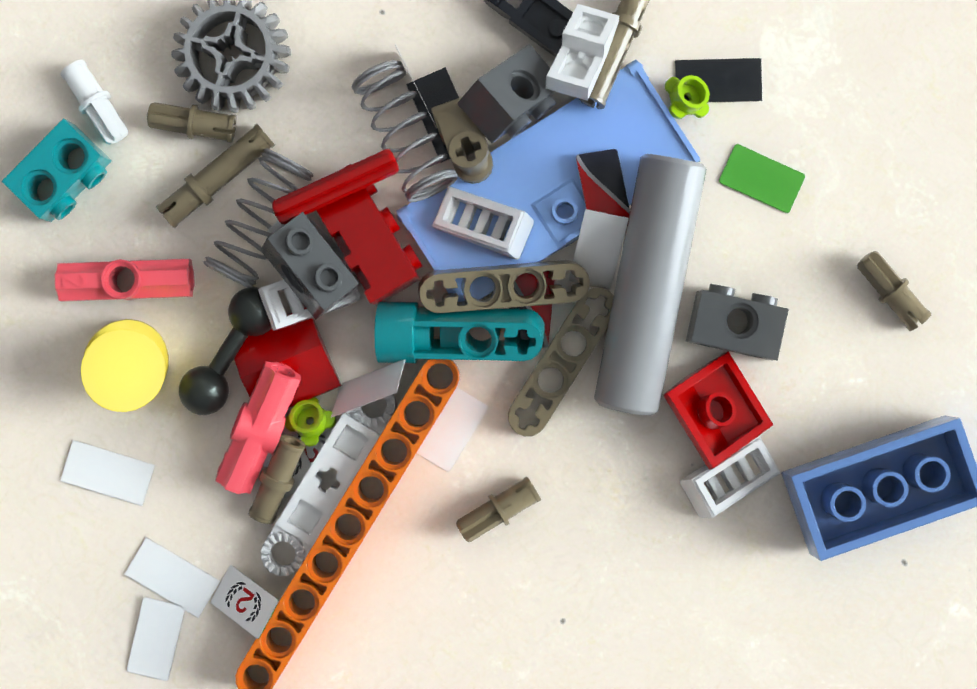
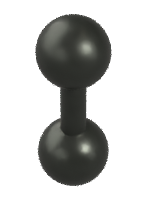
(205, 387)

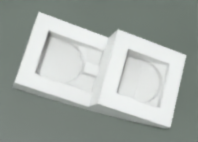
(582, 52)

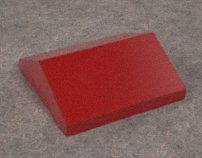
(295, 346)
(718, 409)

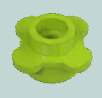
(694, 89)
(298, 417)

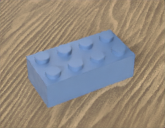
(883, 487)

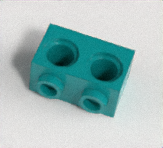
(50, 161)

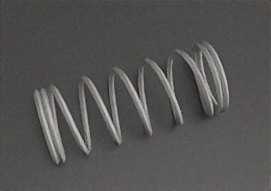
(417, 191)
(243, 279)

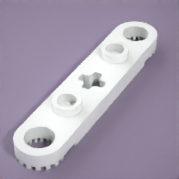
(310, 504)

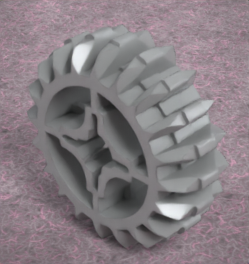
(227, 71)

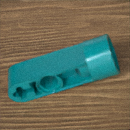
(408, 333)

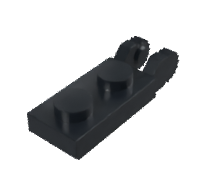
(537, 19)

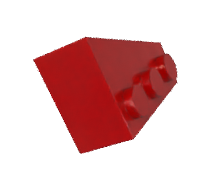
(370, 245)

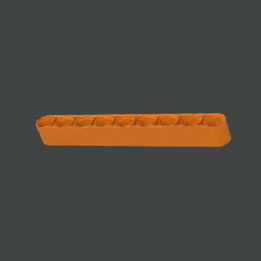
(332, 540)

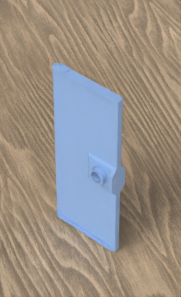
(542, 176)

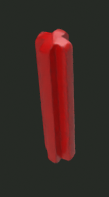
(335, 186)

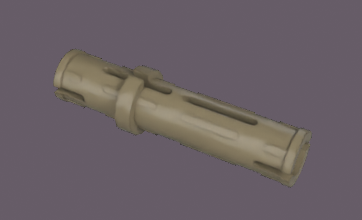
(628, 27)
(214, 176)

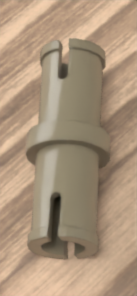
(276, 479)

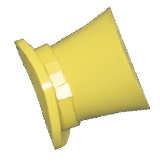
(124, 365)

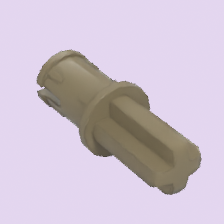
(191, 121)
(893, 290)
(498, 510)

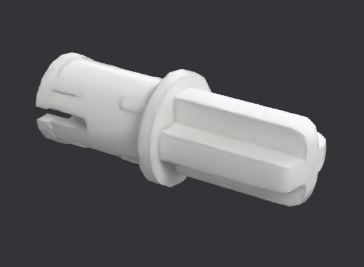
(94, 102)

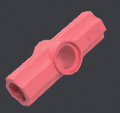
(99, 280)
(258, 427)

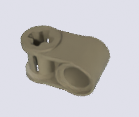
(462, 139)

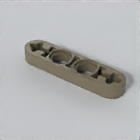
(503, 279)
(566, 364)

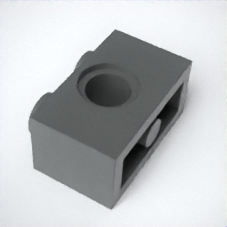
(509, 95)
(309, 265)
(764, 326)

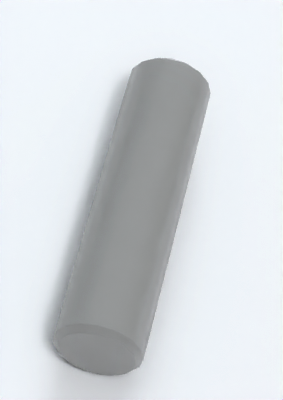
(649, 284)

